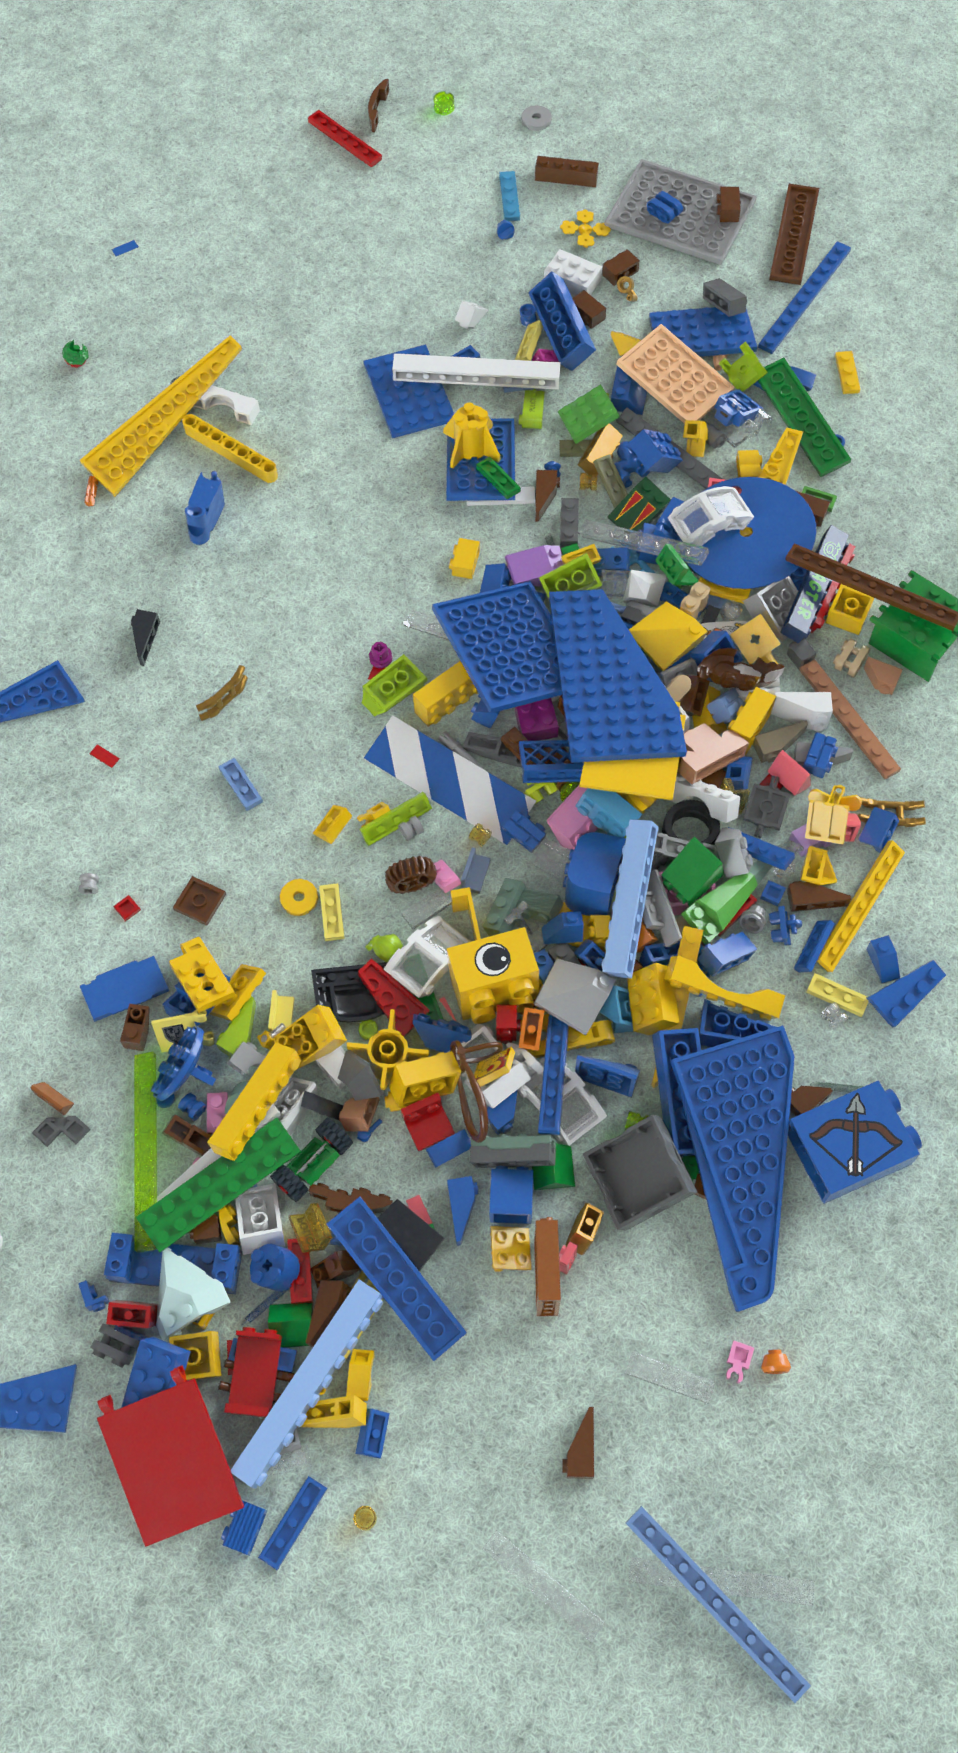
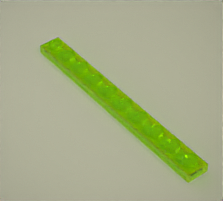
(144, 1144)

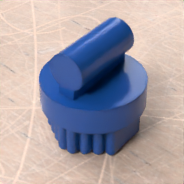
(505, 230)

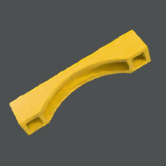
(689, 975)

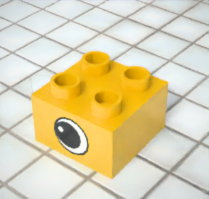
(493, 974)

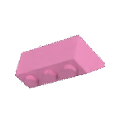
(568, 822)

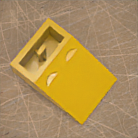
(313, 1035)

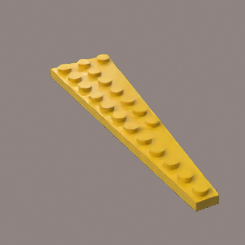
(131, 445)

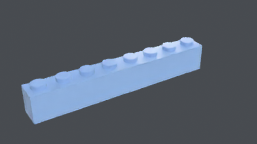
(630, 899)

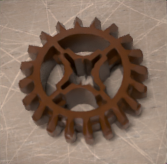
(410, 874)

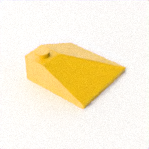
(667, 634)

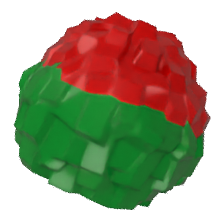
(73, 355)

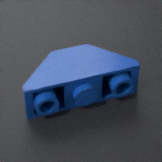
(739, 772)
(440, 1033)

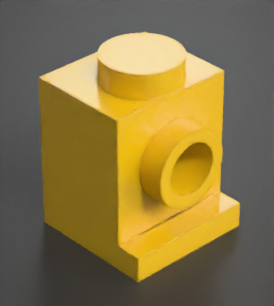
(598, 928)

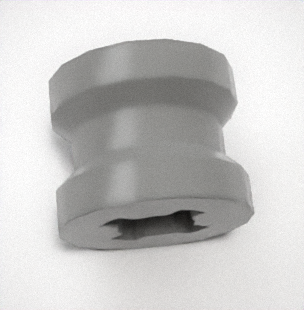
(88, 883)

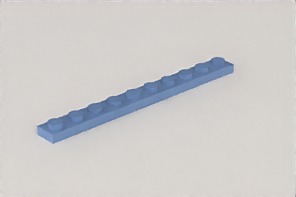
(718, 1604)

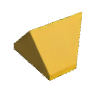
(817, 867)

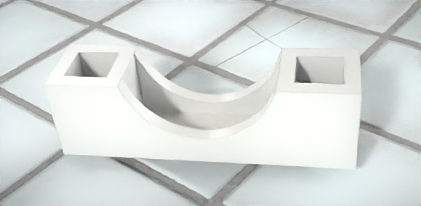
(244, 407)
(721, 803)

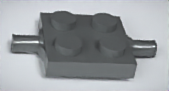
(766, 807)

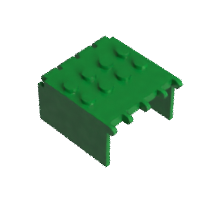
(909, 638)

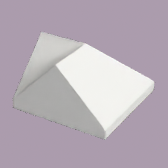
(644, 587)

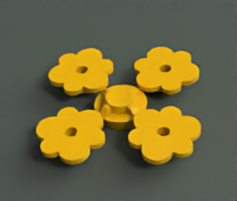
(585, 230)

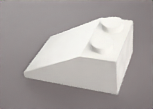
(803, 706)
(259, 1218)

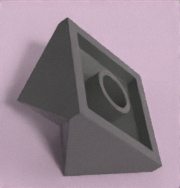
(359, 1077)

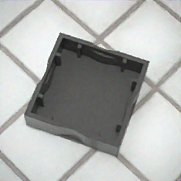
(639, 1173)

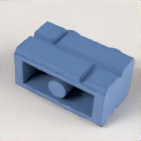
(725, 706)

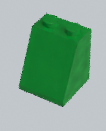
(692, 872)

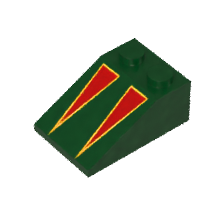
(640, 506)

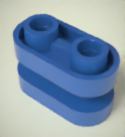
(664, 207)

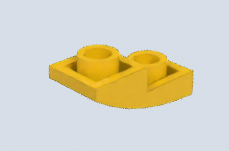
(227, 1220)

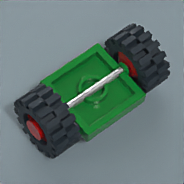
(312, 1160)

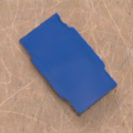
(126, 984)

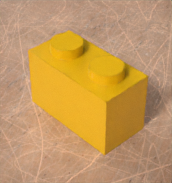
(465, 558)

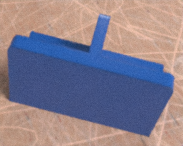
(879, 828)

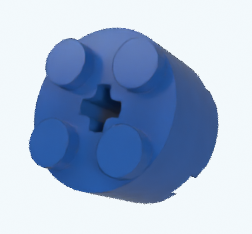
(274, 1267)

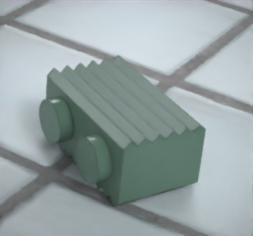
(541, 905)

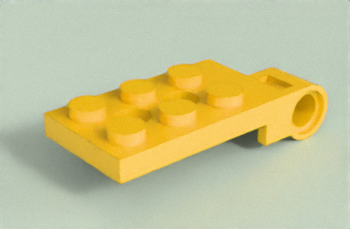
(198, 960)
(598, 1035)

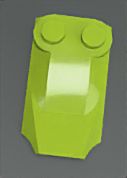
(392, 685)

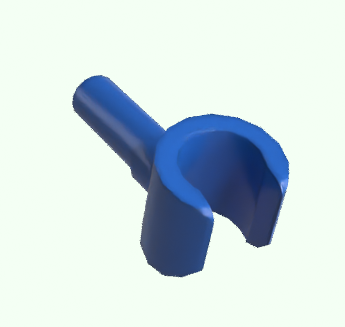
(365, 1135)

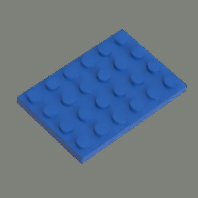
(707, 330)
(407, 404)
(466, 482)

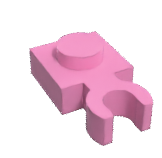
(739, 1357)

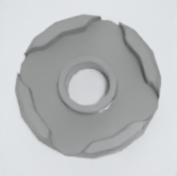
(536, 124)

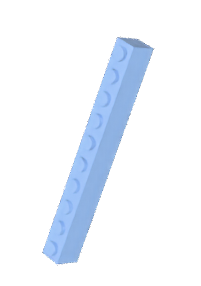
(306, 1385)

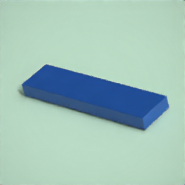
(292, 1523)

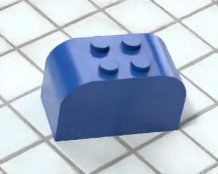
(593, 873)

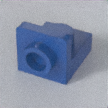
(89, 1294)

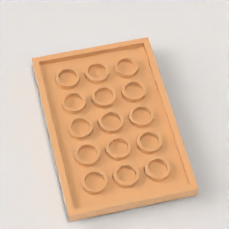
(674, 375)

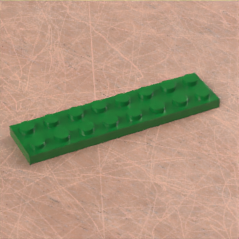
(802, 414)
(217, 1186)

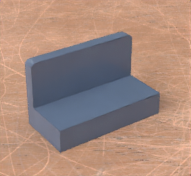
(475, 871)

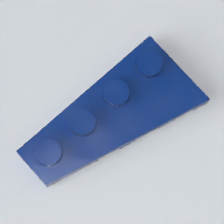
(903, 995)

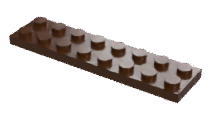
(794, 234)

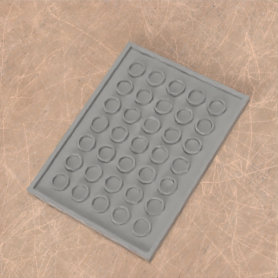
(692, 231)

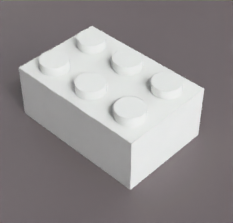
(576, 272)

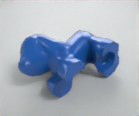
(628, 464)

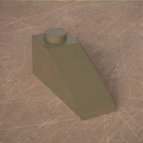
(773, 742)

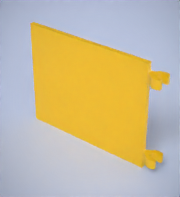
(636, 776)

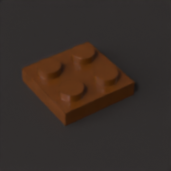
(199, 900)

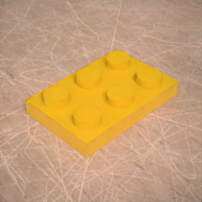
(243, 983)

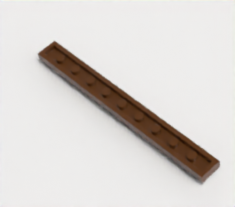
(873, 587)

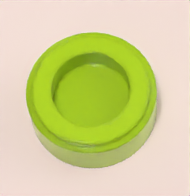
(367, 1029)

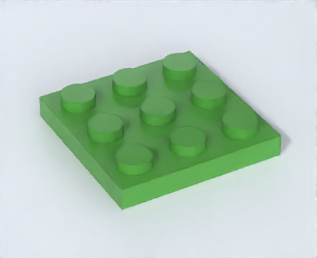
(588, 414)

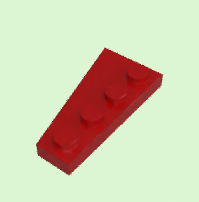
(391, 995)

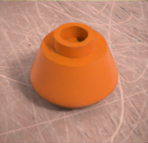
(775, 1363)

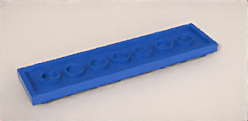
(396, 1278)

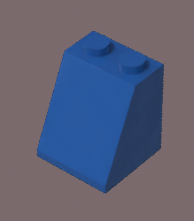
(511, 1195)

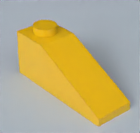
(337, 1413)

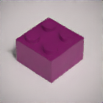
(537, 720)

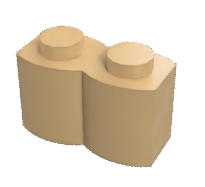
(696, 600)

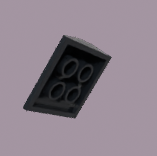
(411, 1233)

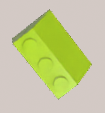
(572, 576)

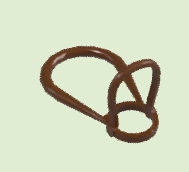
(463, 1062)

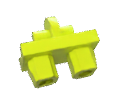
(534, 793)

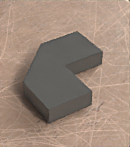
(53, 1127)

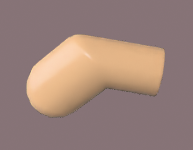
(716, 359)

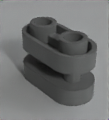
(119, 1357)

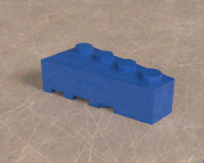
(722, 1026)

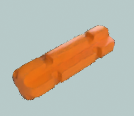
(91, 491)

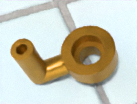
(621, 287)

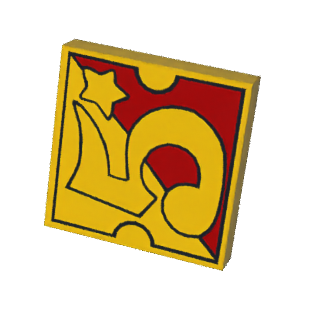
(494, 1066)

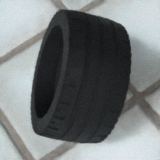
(694, 809)

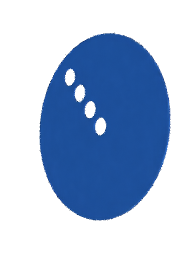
(759, 559)

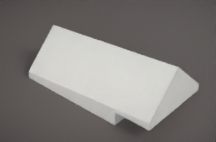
(290, 1103)

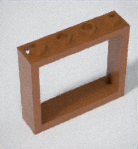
(547, 1267)

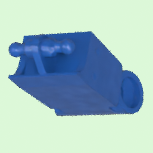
(204, 508)

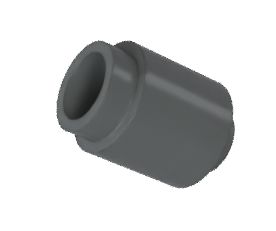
(715, 436)

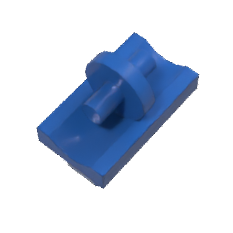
(781, 917)

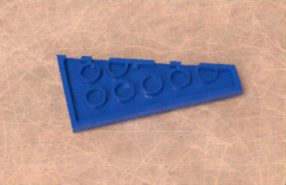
(38, 693)
(38, 1401)

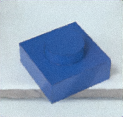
(773, 893)

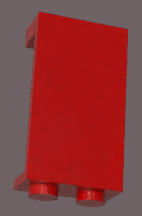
(254, 1373)

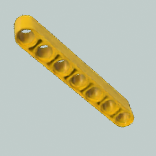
(230, 448)

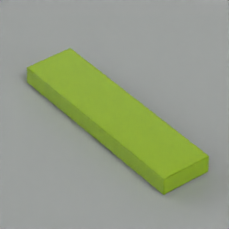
(389, 821)

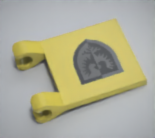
(171, 1029)

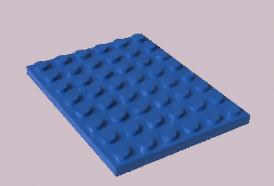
(504, 644)

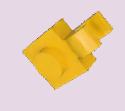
(374, 812)

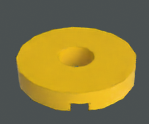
(301, 907)

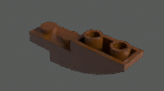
(339, 1199)

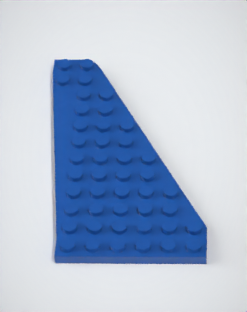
(738, 1127)

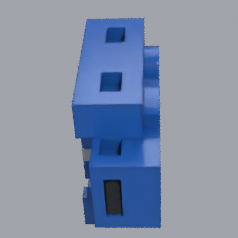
(735, 408)

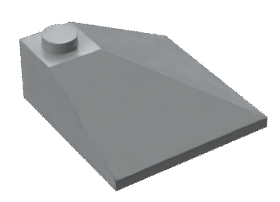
(773, 604)
(574, 994)

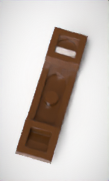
(380, 93)

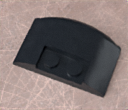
(345, 993)

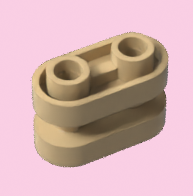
(849, 648)

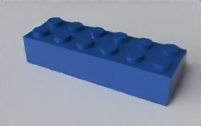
(561, 321)
(668, 1046)

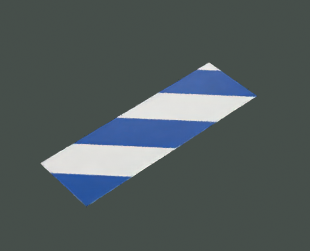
(447, 777)

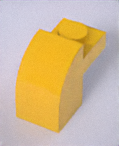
(696, 435)

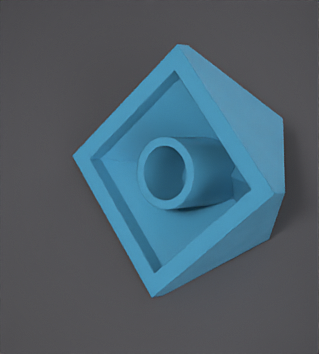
(618, 1009)

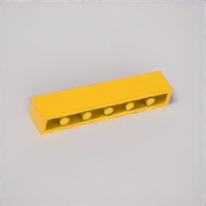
(254, 1101)

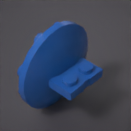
(182, 1064)

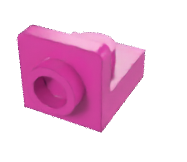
(545, 356)

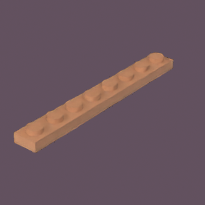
(851, 720)

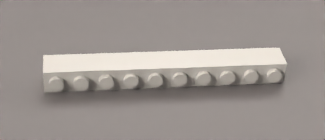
(476, 371)

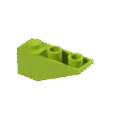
(239, 1029)

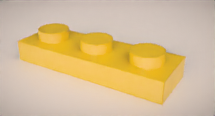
(847, 372)

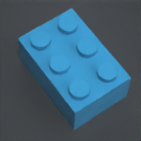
(607, 811)

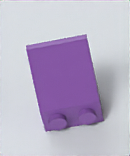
(533, 563)

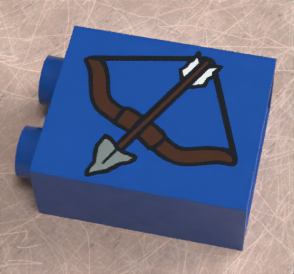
(853, 1141)

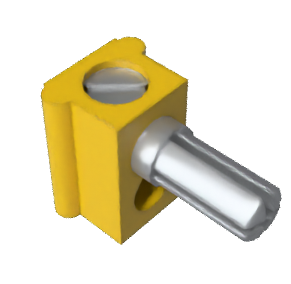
(266, 1037)

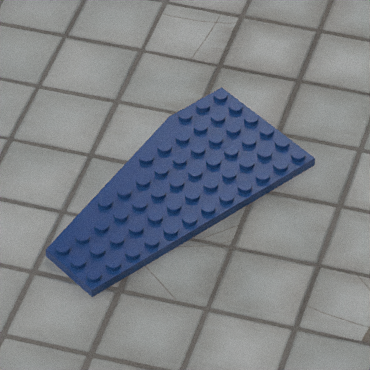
(608, 686)

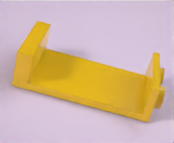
(462, 900)

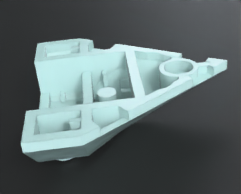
(185, 1295)

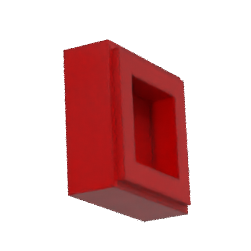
(127, 908)

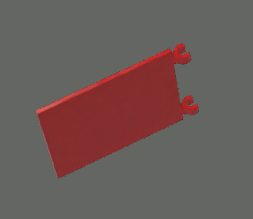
(169, 1460)

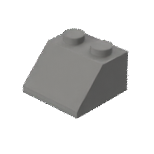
(733, 852)

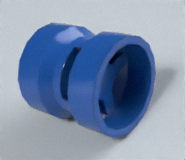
(527, 314)
(192, 1106)

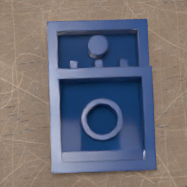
(180, 1003)

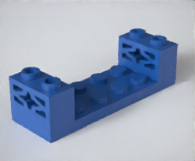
(144, 1268)

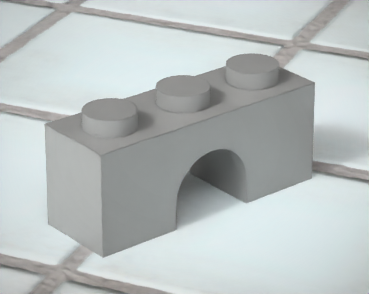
(246, 1057)

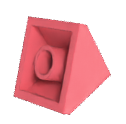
(791, 774)

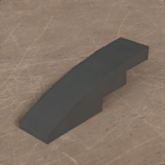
(491, 748)

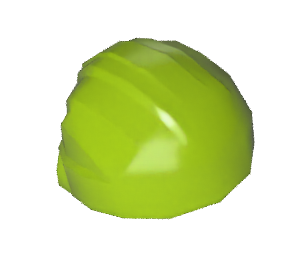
(384, 946)

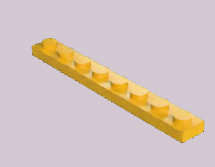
(860, 906)

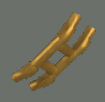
(216, 702)
(899, 806)

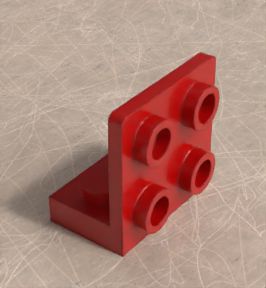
(427, 1122)

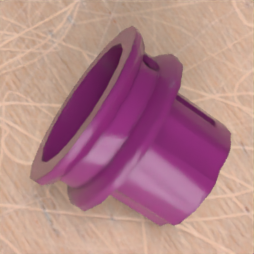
(374, 655)

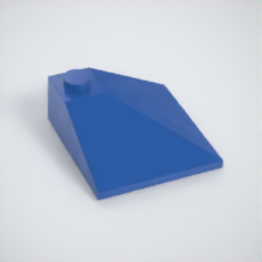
(608, 1074)

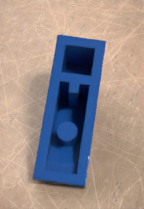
(660, 954)
(462, 1200)

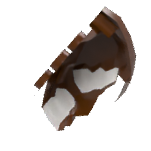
(746, 677)

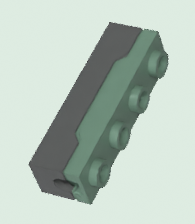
(513, 1151)

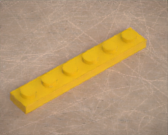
(688, 949)

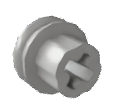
(753, 919)

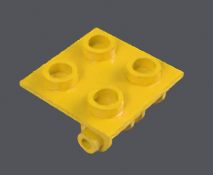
(510, 1248)

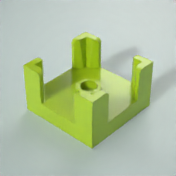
(745, 370)

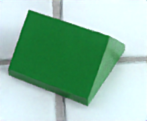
(556, 1176)
(291, 1322)

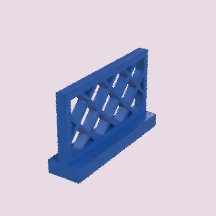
(548, 772)

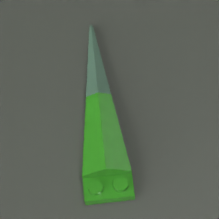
(721, 904)

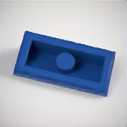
(373, 1434)

